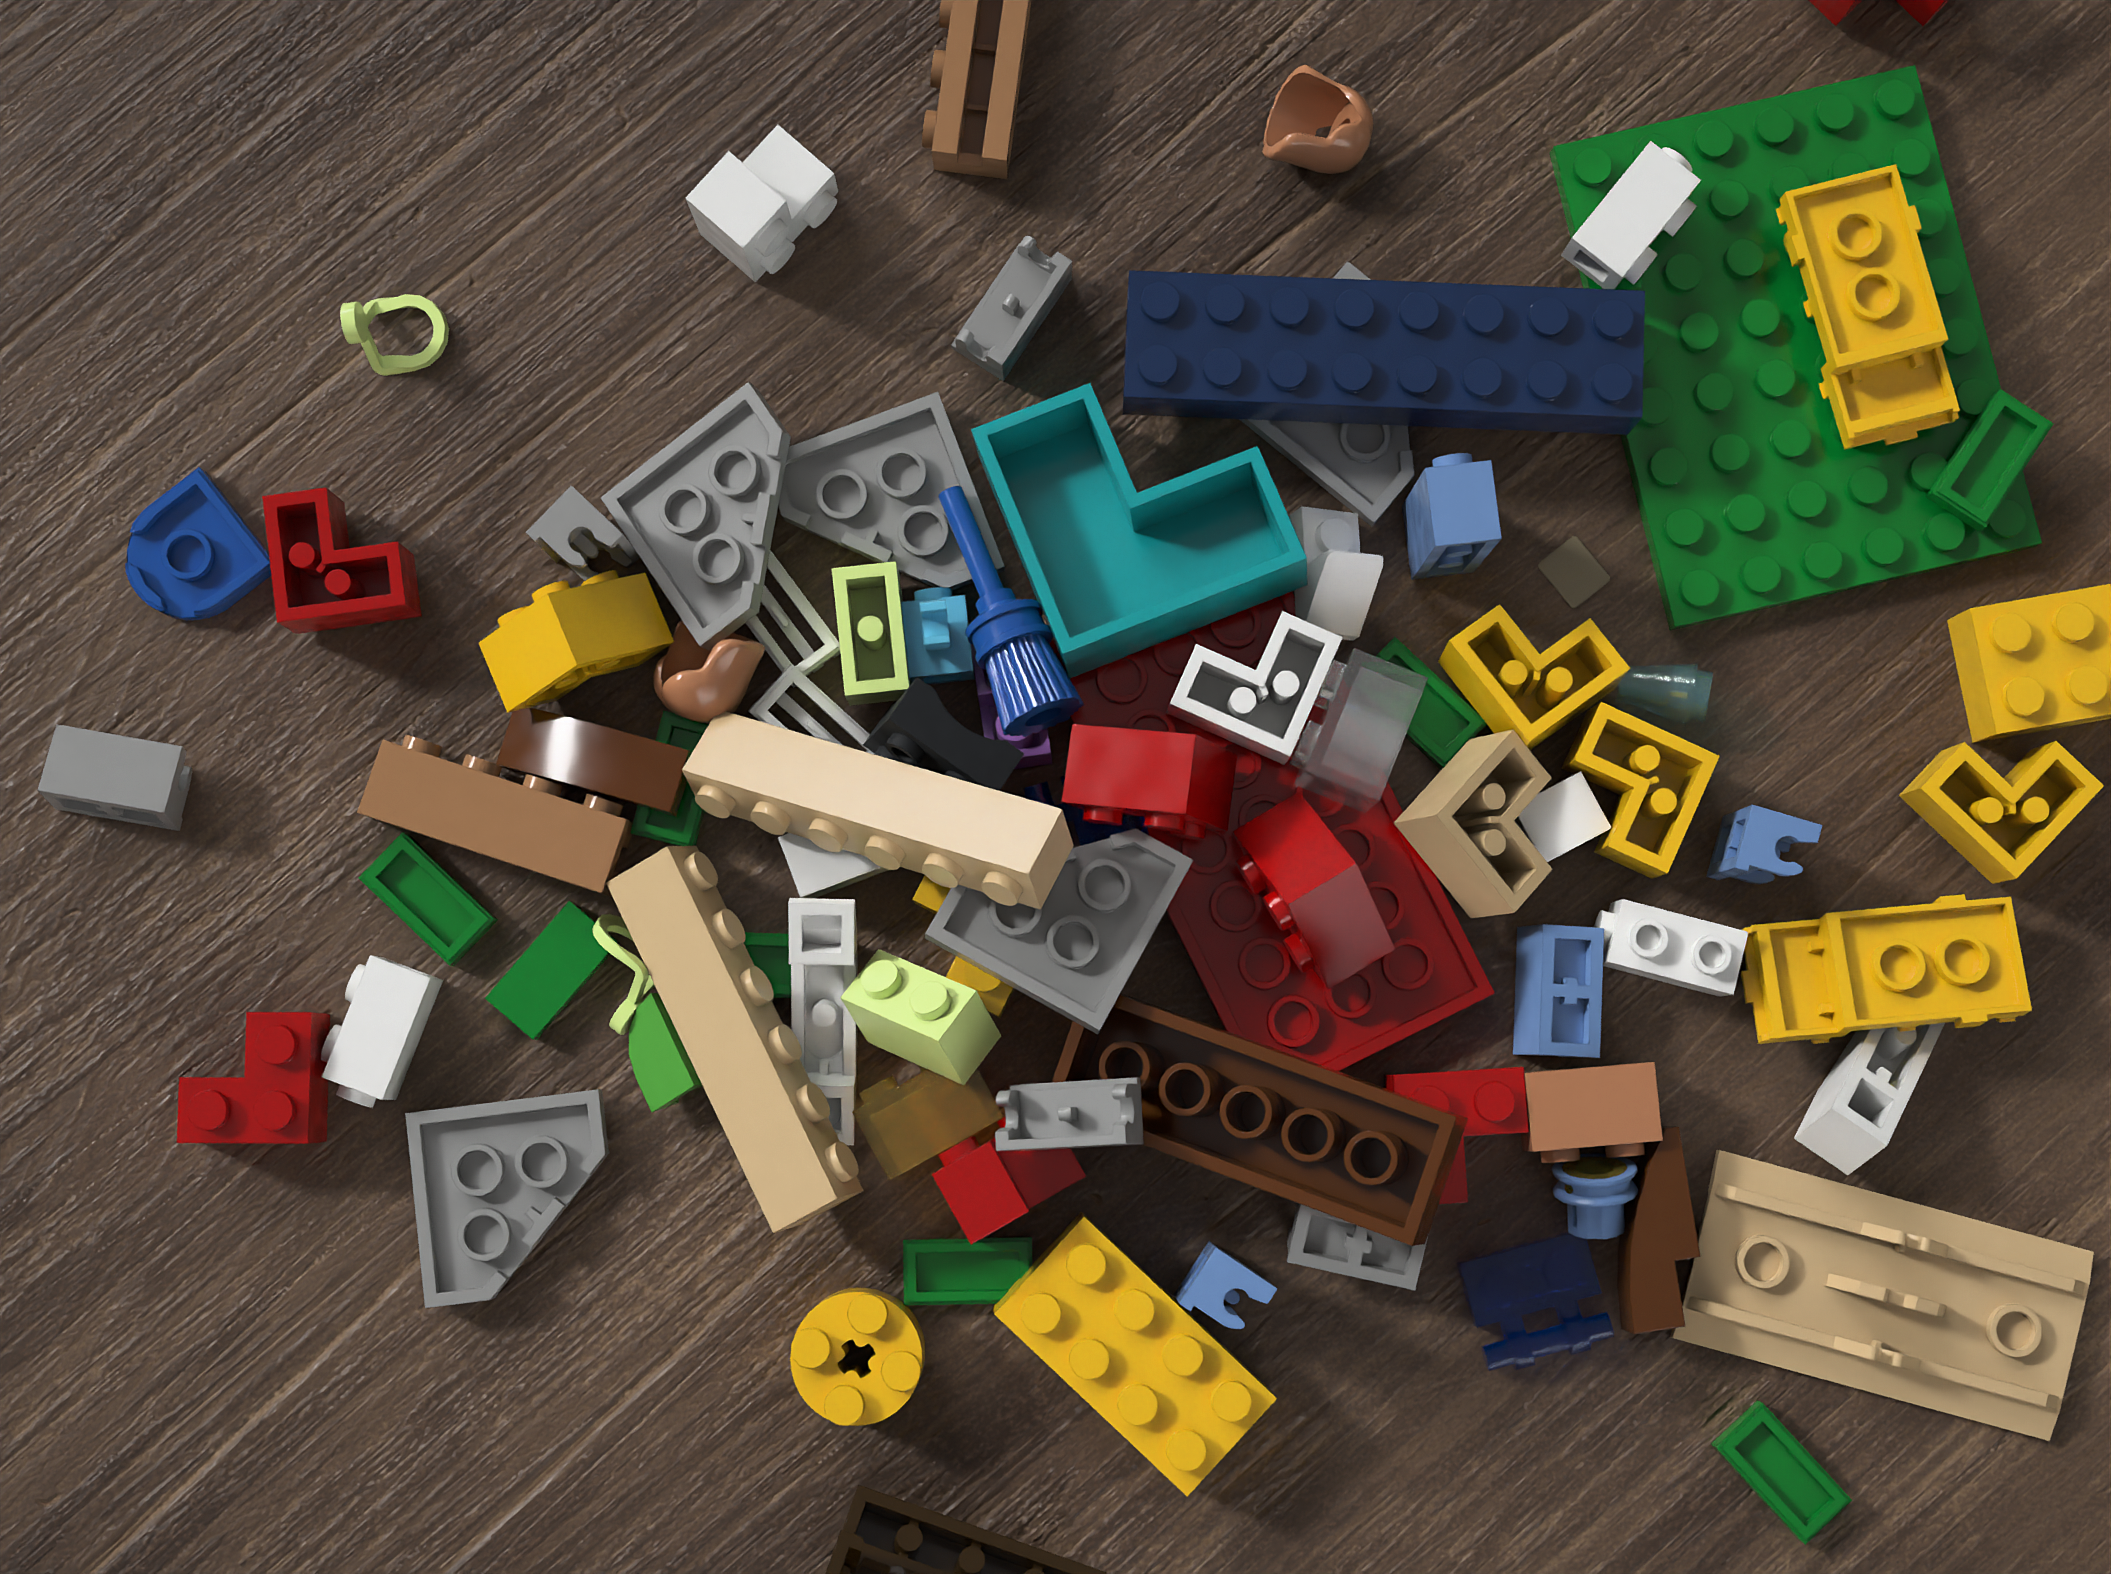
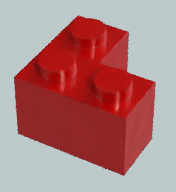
(324, 581)
(1165, 776)
(1312, 891)
(281, 1089)
(1489, 1099)
(999, 1186)

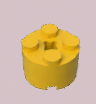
(848, 1393)

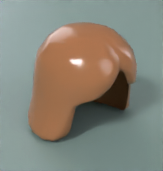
(1313, 102)
(702, 681)

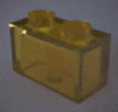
(922, 1117)

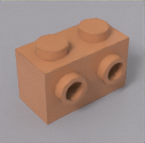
(1590, 1109)

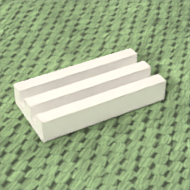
(812, 660)
(777, 694)

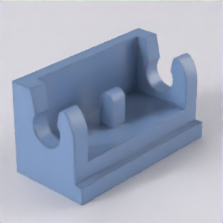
(1753, 842)
(1558, 991)
(1213, 1281)

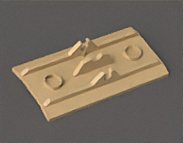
(1885, 1295)

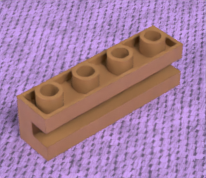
(977, 86)
(495, 816)

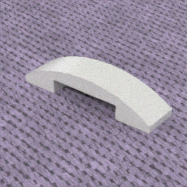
(821, 971)

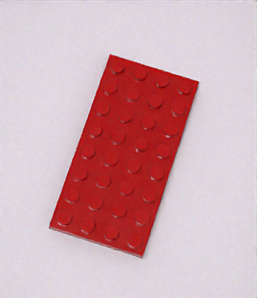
(1229, 928)

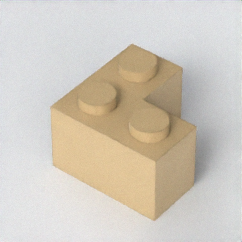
(1468, 825)

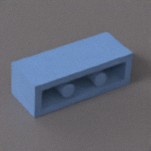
(1451, 517)

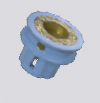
(1595, 1194)

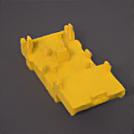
(1870, 306)
(1886, 970)

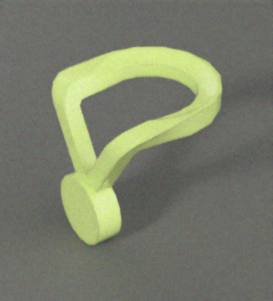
(355, 325)
(642, 982)

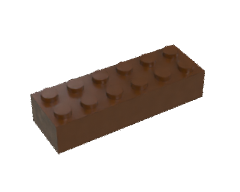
(1274, 1118)

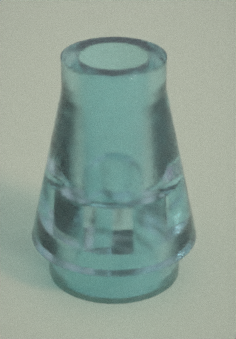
(1668, 690)

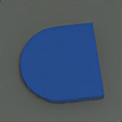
(194, 552)

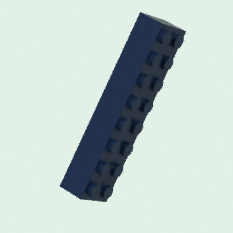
(1384, 352)

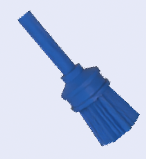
(1010, 637)

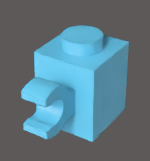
(937, 637)

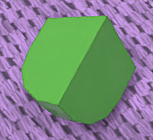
(659, 1056)

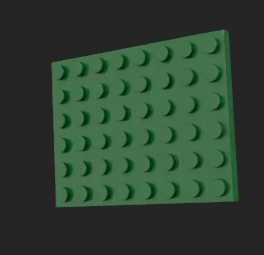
(1734, 443)

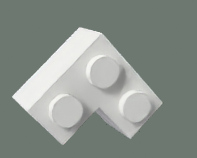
(764, 203)
(1264, 705)

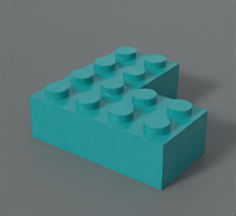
(1127, 564)

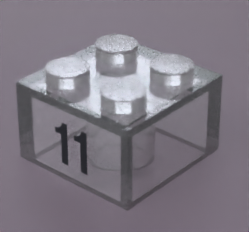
(1359, 731)

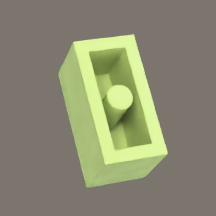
(871, 632)
(921, 1016)

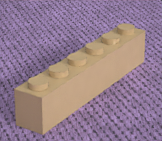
(880, 809)
(735, 1036)

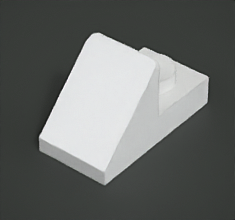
(1337, 573)

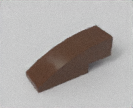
(595, 759)
(1655, 1236)

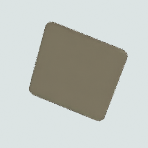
(1574, 572)

